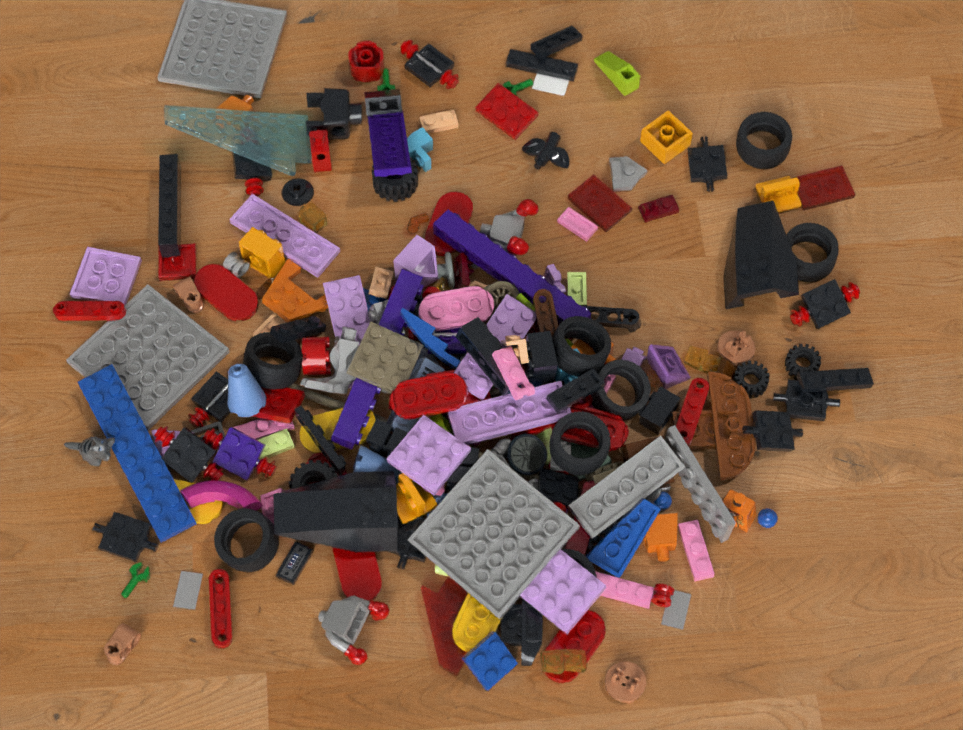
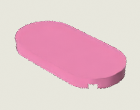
(456, 307)

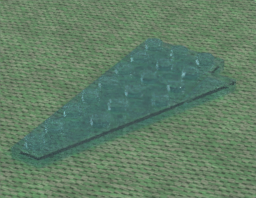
(263, 137)

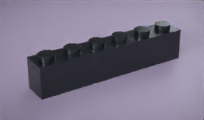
(169, 205)

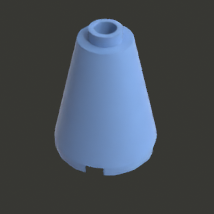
(244, 392)
(371, 462)

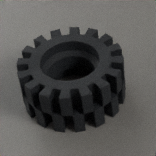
(804, 352)
(753, 369)

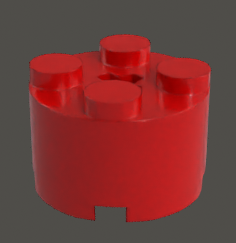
(366, 61)
(316, 356)

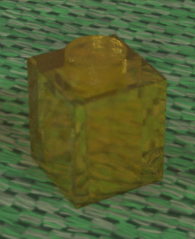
(312, 217)

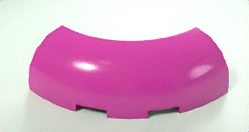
(222, 491)

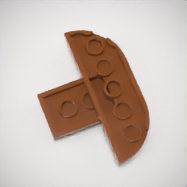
(723, 426)

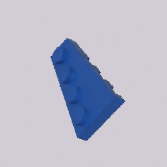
(623, 540)

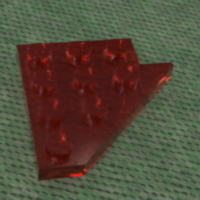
(441, 614)

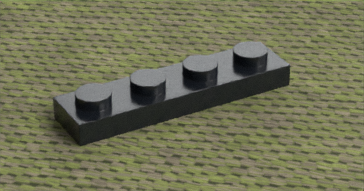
(545, 66)
(834, 380)
(325, 446)

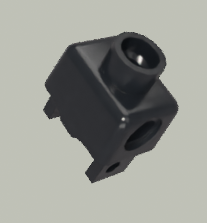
(337, 113)

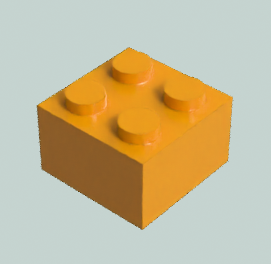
(666, 137)
(262, 252)

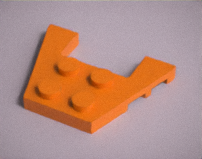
(288, 299)

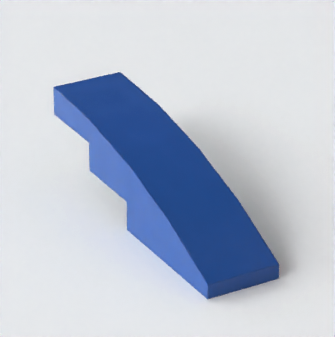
(425, 333)

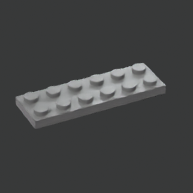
(626, 487)
(700, 487)

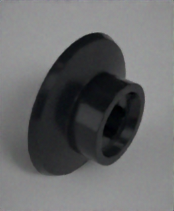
(297, 197)

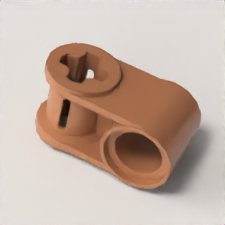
(189, 295)
(121, 644)

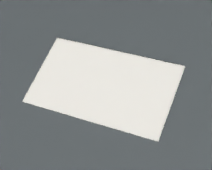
(550, 84)

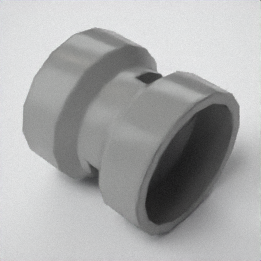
(237, 265)

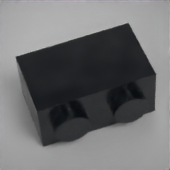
(383, 102)
(658, 410)

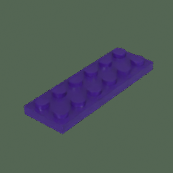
(389, 144)

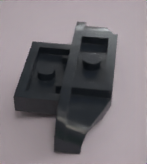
(523, 628)

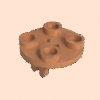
(741, 341)
(633, 687)

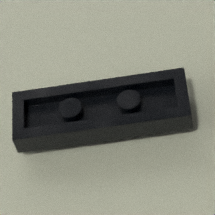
(556, 42)
(298, 329)
(575, 390)

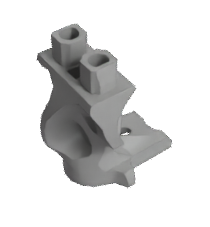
(341, 358)

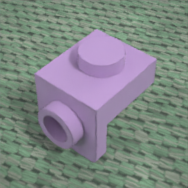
(634, 355)

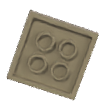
(384, 358)

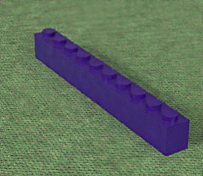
(502, 265)
(362, 393)

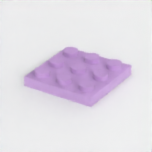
(105, 276)
(428, 455)
(563, 591)

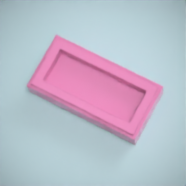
(577, 224)

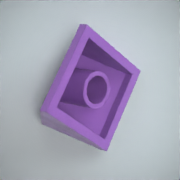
(667, 365)

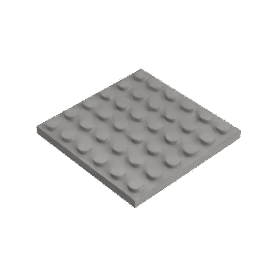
(223, 46)
(154, 352)
(493, 533)

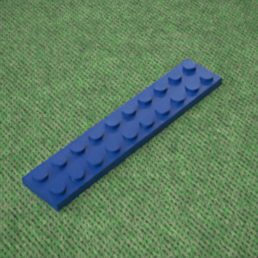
(137, 453)

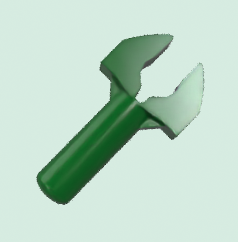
(386, 81)
(514, 88)
(145, 576)

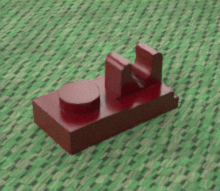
(658, 208)
(461, 271)

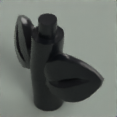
(547, 151)

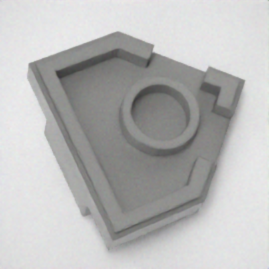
(625, 173)

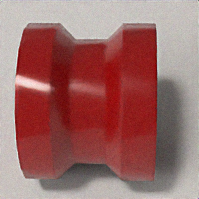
(662, 595)

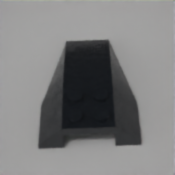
(759, 256)
(341, 512)

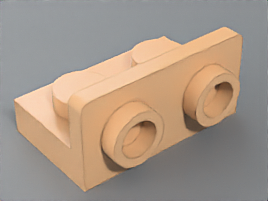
(519, 347)

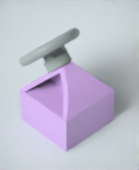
(420, 259)

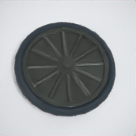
(527, 454)

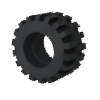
(398, 188)
(311, 472)

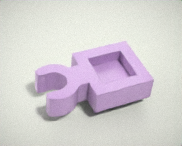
(553, 277)

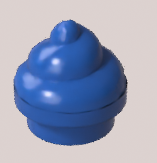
(663, 501)
(767, 518)

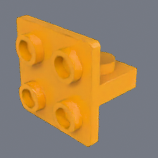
(781, 191)
(412, 499)

